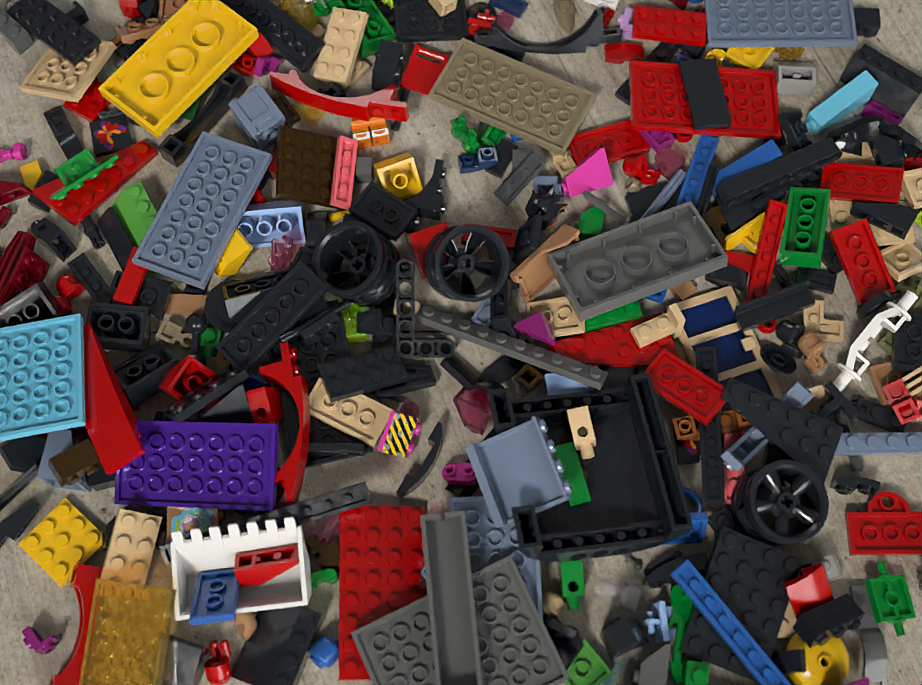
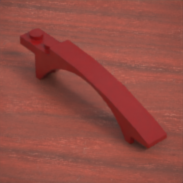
(378, 104)
(288, 376)

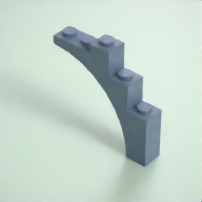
(753, 441)

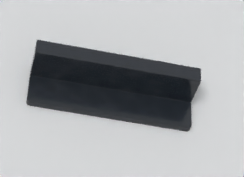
(773, 306)

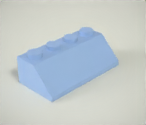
(272, 220)

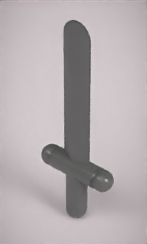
(608, 210)

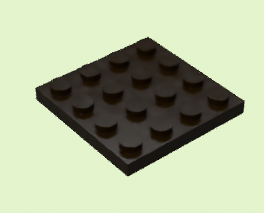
(305, 166)

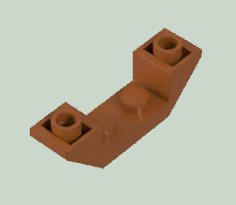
(688, 428)

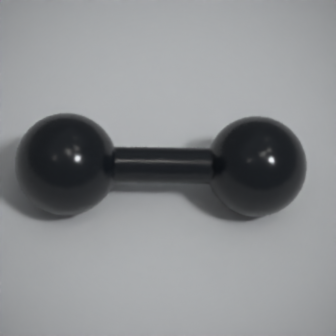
(196, 324)

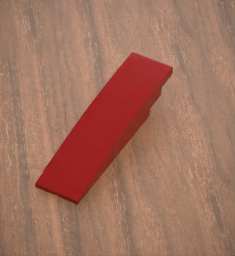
(107, 410)

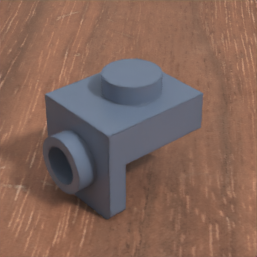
(545, 183)

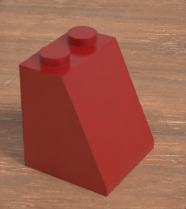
(418, 242)

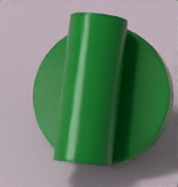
(320, 8)

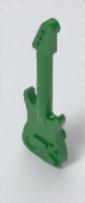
(680, 614)

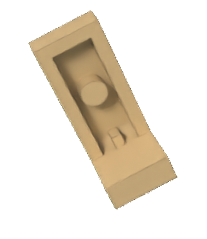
(659, 327)

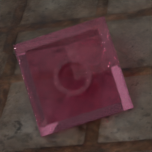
(474, 409)

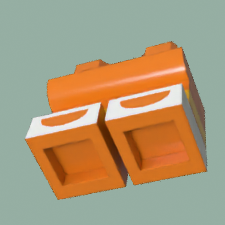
(362, 129)

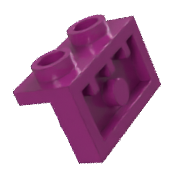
(658, 140)

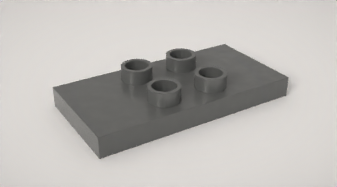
(636, 260)

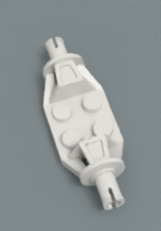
(874, 327)

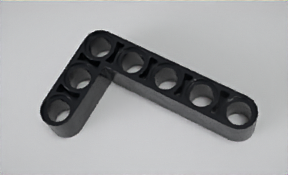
(409, 317)

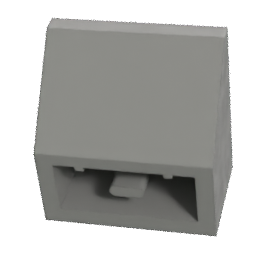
(795, 77)

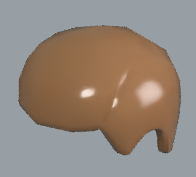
(245, 623)

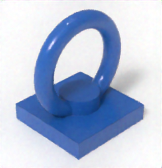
(698, 519)

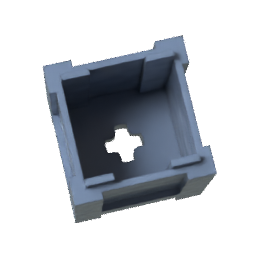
(257, 118)

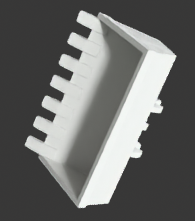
(218, 553)

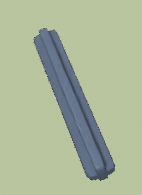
(666, 193)

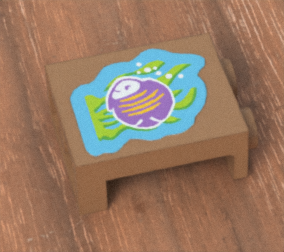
(191, 518)

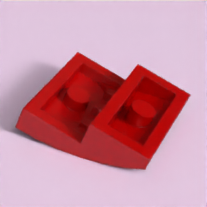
(808, 590)

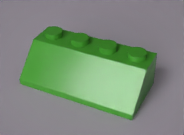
(134, 212)

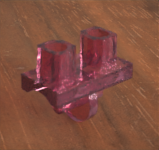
(281, 252)

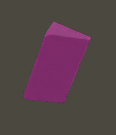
(877, 109)

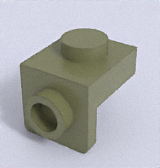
(912, 284)

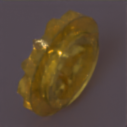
(793, 55)

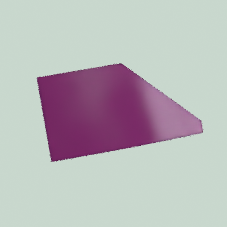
(267, 64)

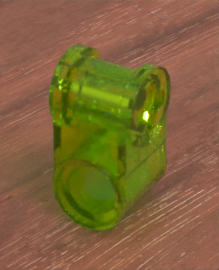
(350, 323)

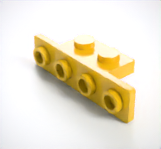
(747, 234)

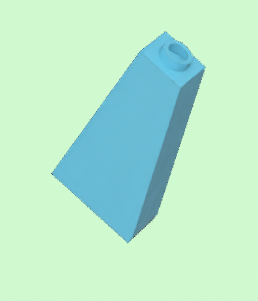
(842, 103)

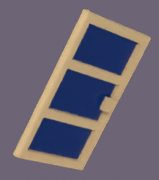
(712, 324)

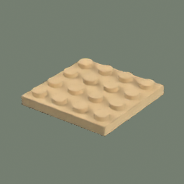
(60, 79)

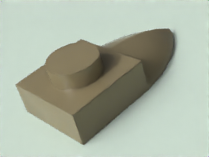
(565, 14)

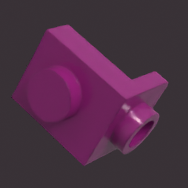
(35, 641)

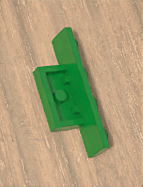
(78, 169)

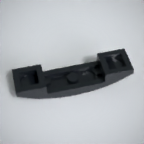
(409, 483)

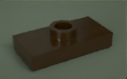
(290, 114)

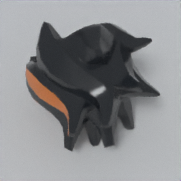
(545, 205)

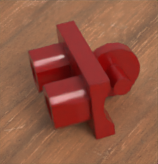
(476, 24)

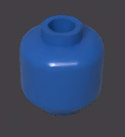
(324, 651)

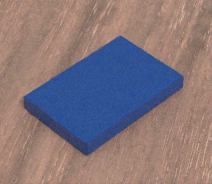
(215, 597)

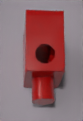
(265, 405)

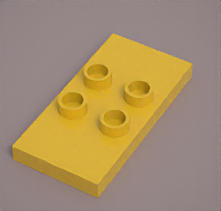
(178, 63)

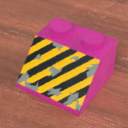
(400, 434)

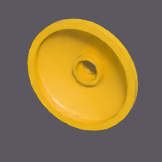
(835, 666)

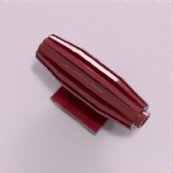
(20, 266)

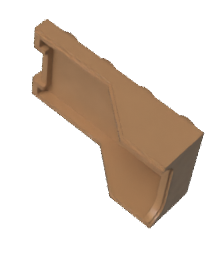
(534, 273)

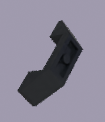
(501, 309)

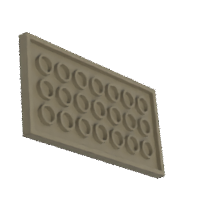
(512, 96)

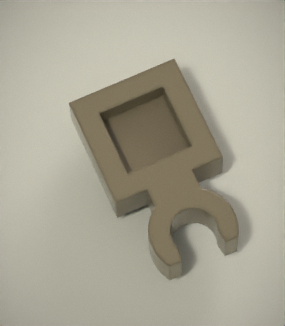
(172, 333)

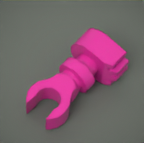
(18, 152)

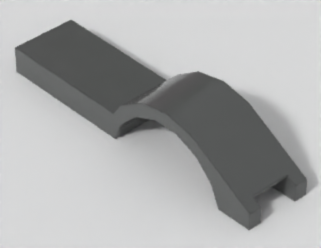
(871, 638)

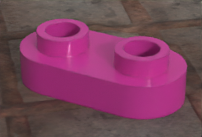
(458, 474)

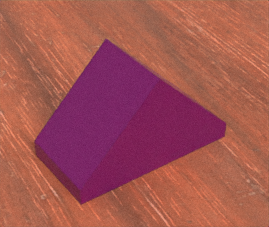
(537, 327)

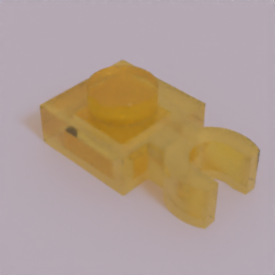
(309, 114)

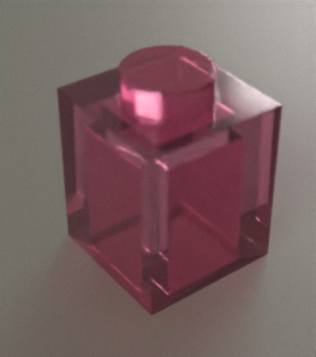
(668, 162)

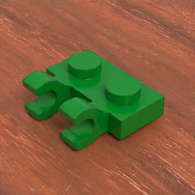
(467, 138)

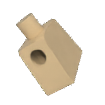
(581, 425)

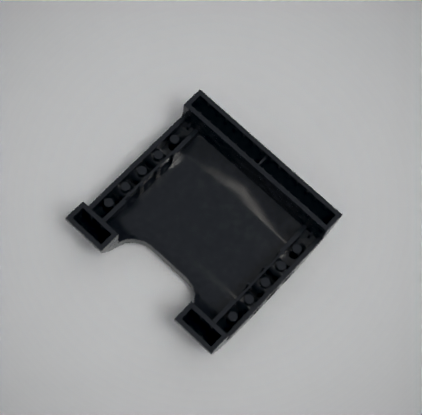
(630, 479)

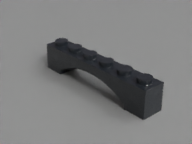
(179, 145)

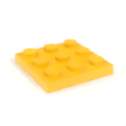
(62, 542)

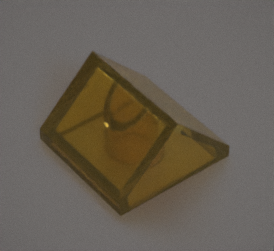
(301, 12)

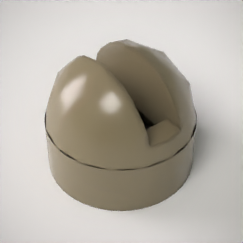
(632, 185)

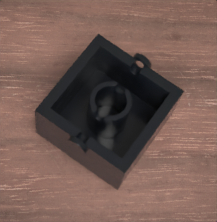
(387, 65)

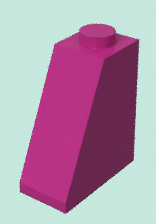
(588, 175)

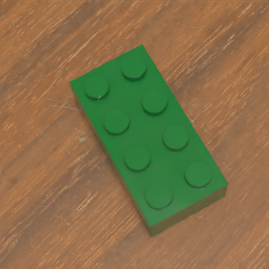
(805, 227)

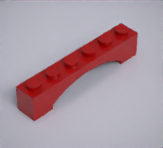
(83, 582)

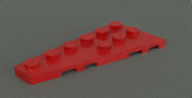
(96, 190)
(613, 346)

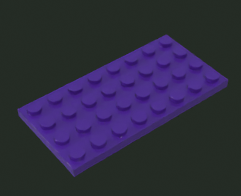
(202, 466)

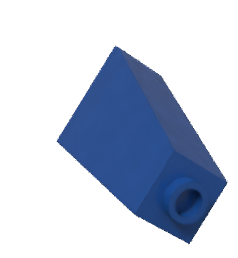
(760, 156)

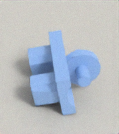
(658, 623)

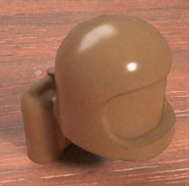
(812, 347)

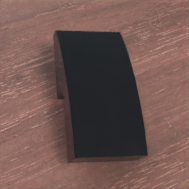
(728, 275)
(848, 485)

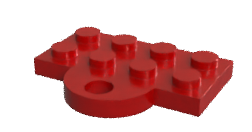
(884, 529)

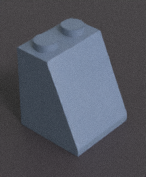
(56, 443)

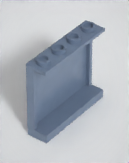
(519, 471)

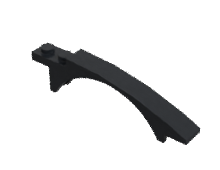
(589, 34)

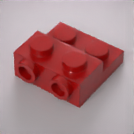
(90, 103)

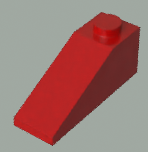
(263, 565)

